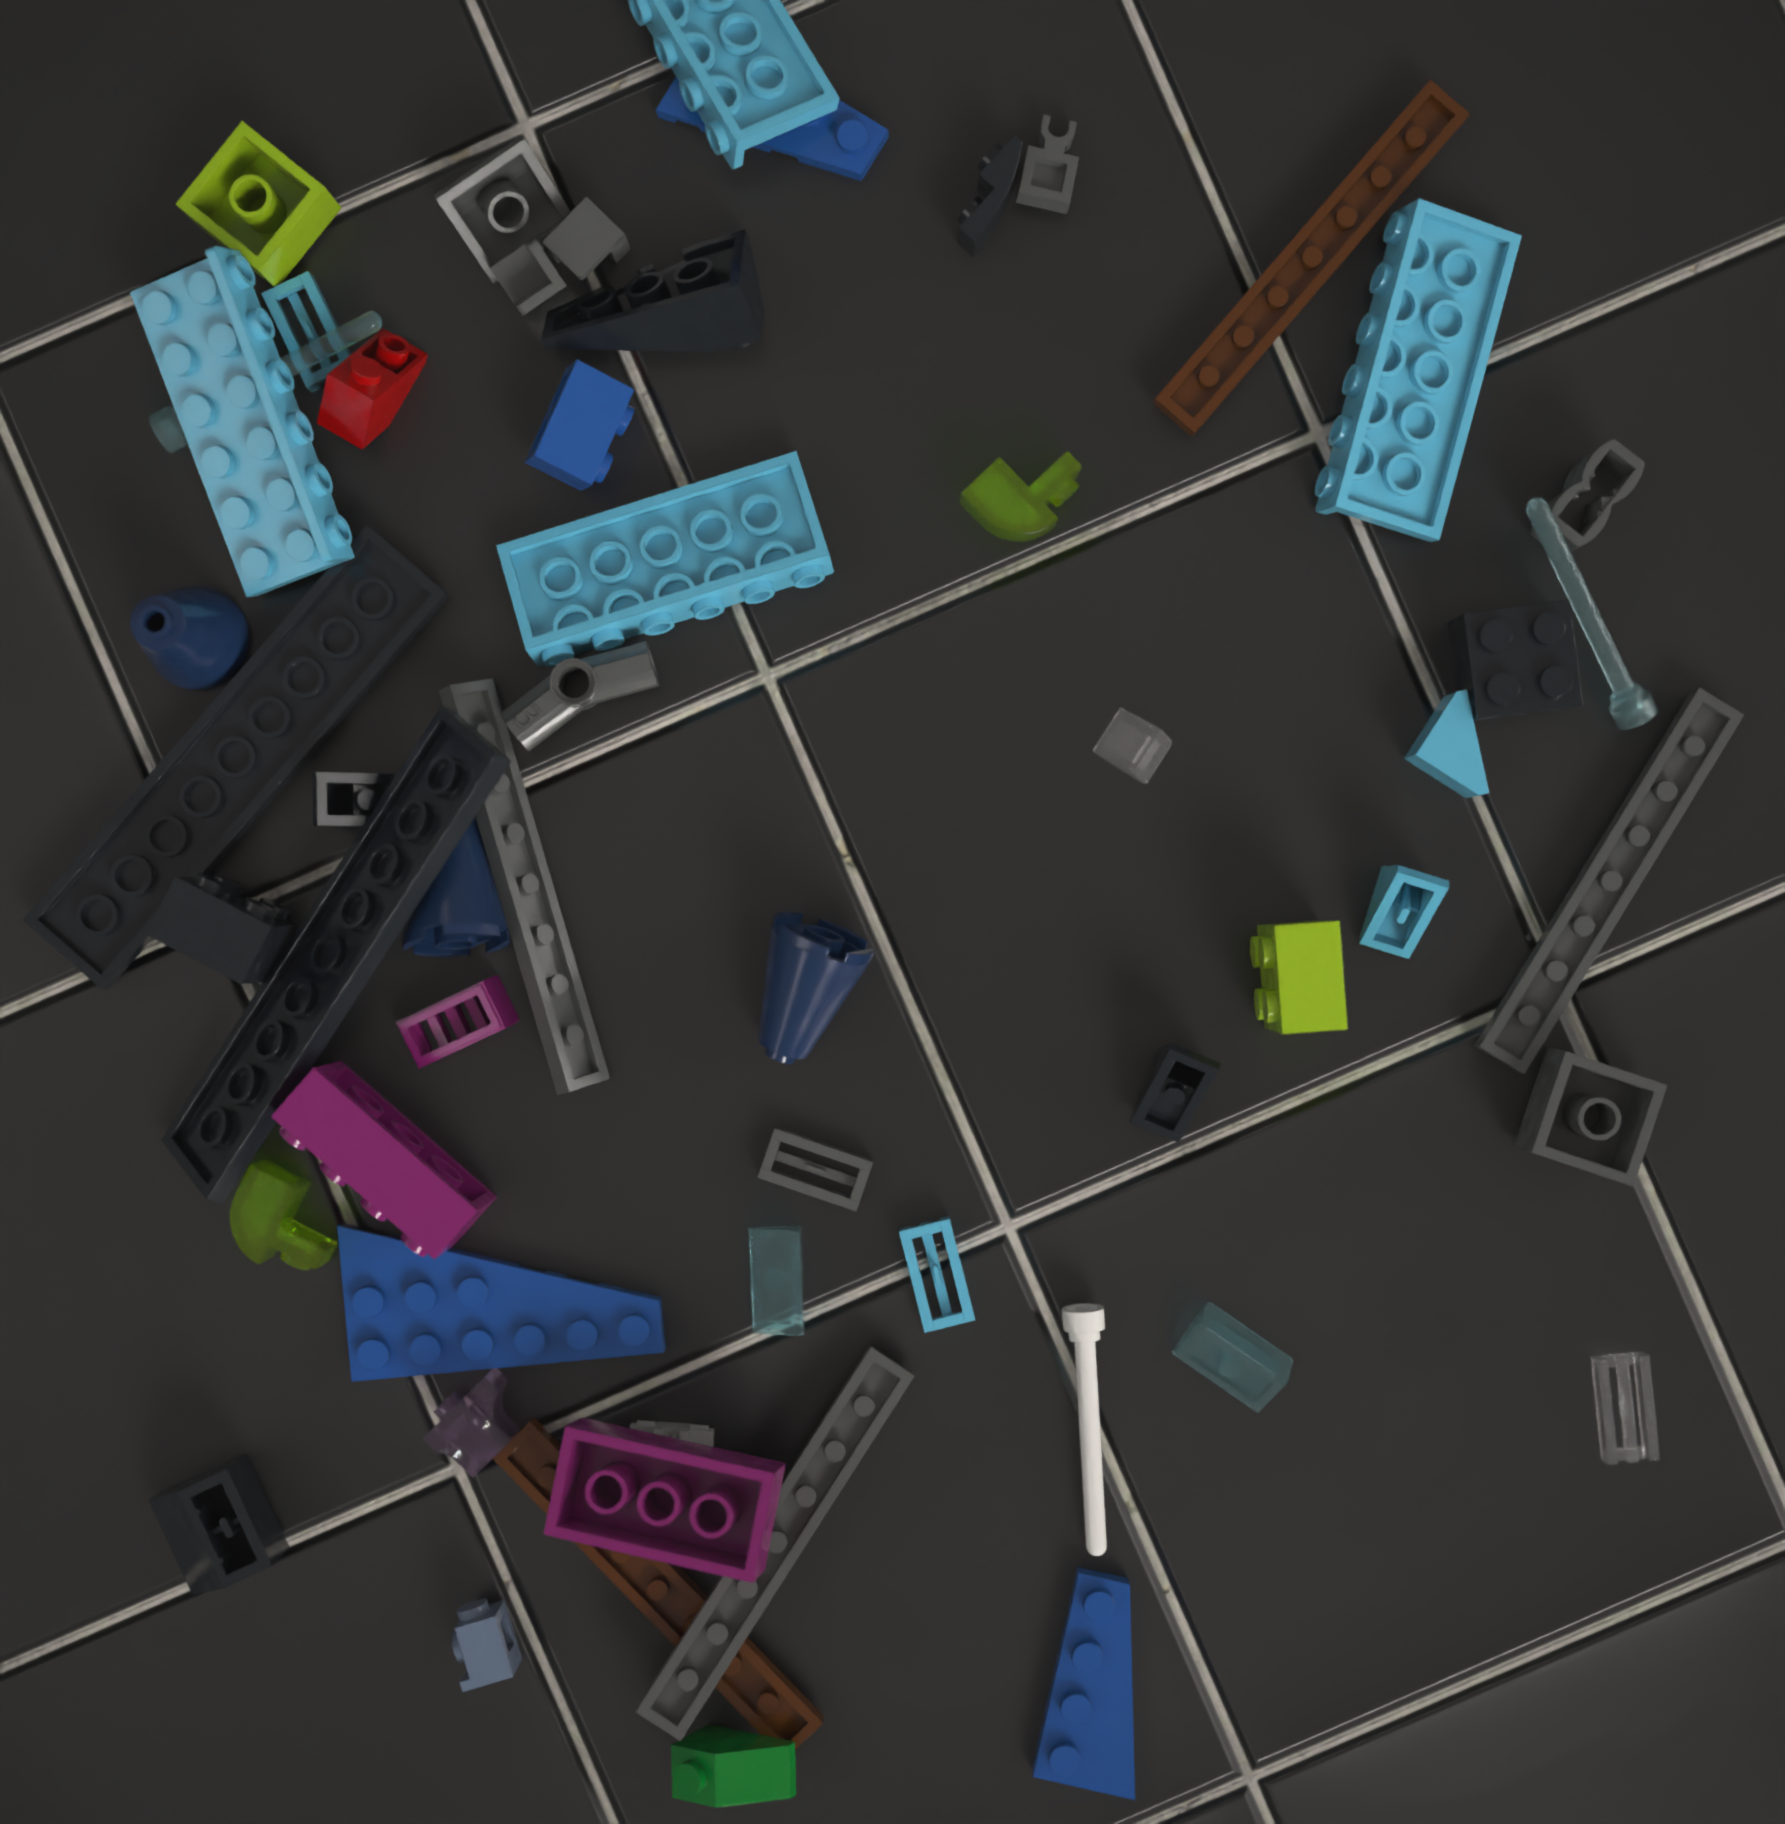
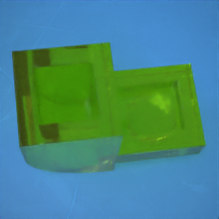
(1013, 509)
(264, 1219)

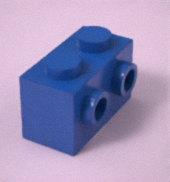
(581, 426)

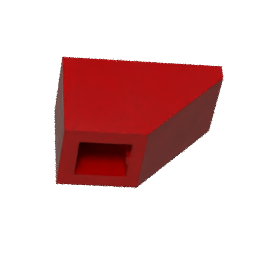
(370, 388)

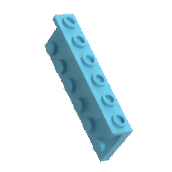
(738, 68)
(1417, 370)
(243, 422)
(665, 560)

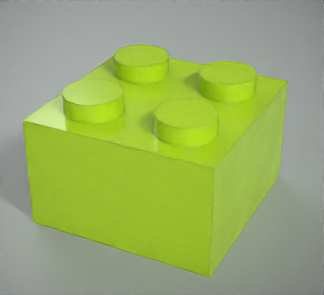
(259, 204)
(1299, 977)

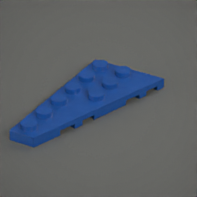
(478, 1312)

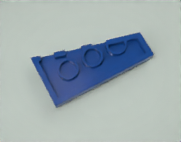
(836, 142)
(1089, 1706)

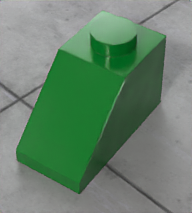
(732, 1767)

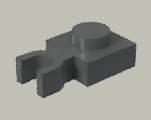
(1048, 171)

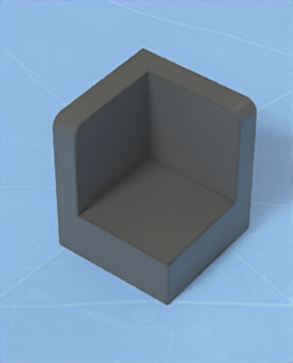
(586, 240)
(527, 276)

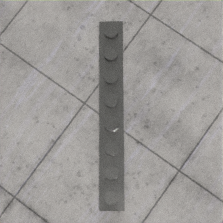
(1609, 880)
(531, 904)
(803, 1502)

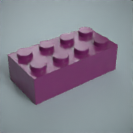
(382, 1158)
(664, 1499)

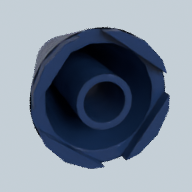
(192, 636)
(459, 906)
(806, 982)

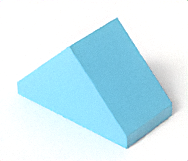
(1450, 747)
(1401, 909)

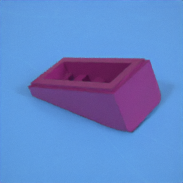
(487, 1006)

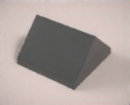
(503, 204)

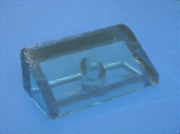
(777, 1280)
(1234, 1357)

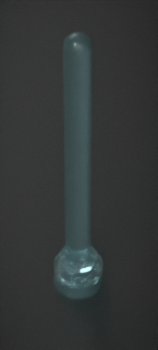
(167, 425)
(1630, 703)

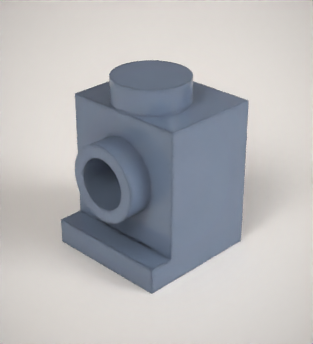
(485, 1643)

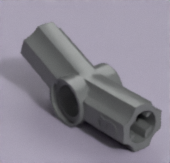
(610, 677)

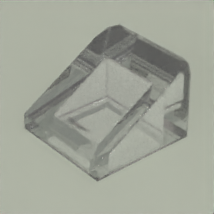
(1133, 745)

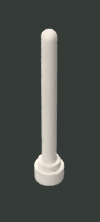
(1084, 1327)

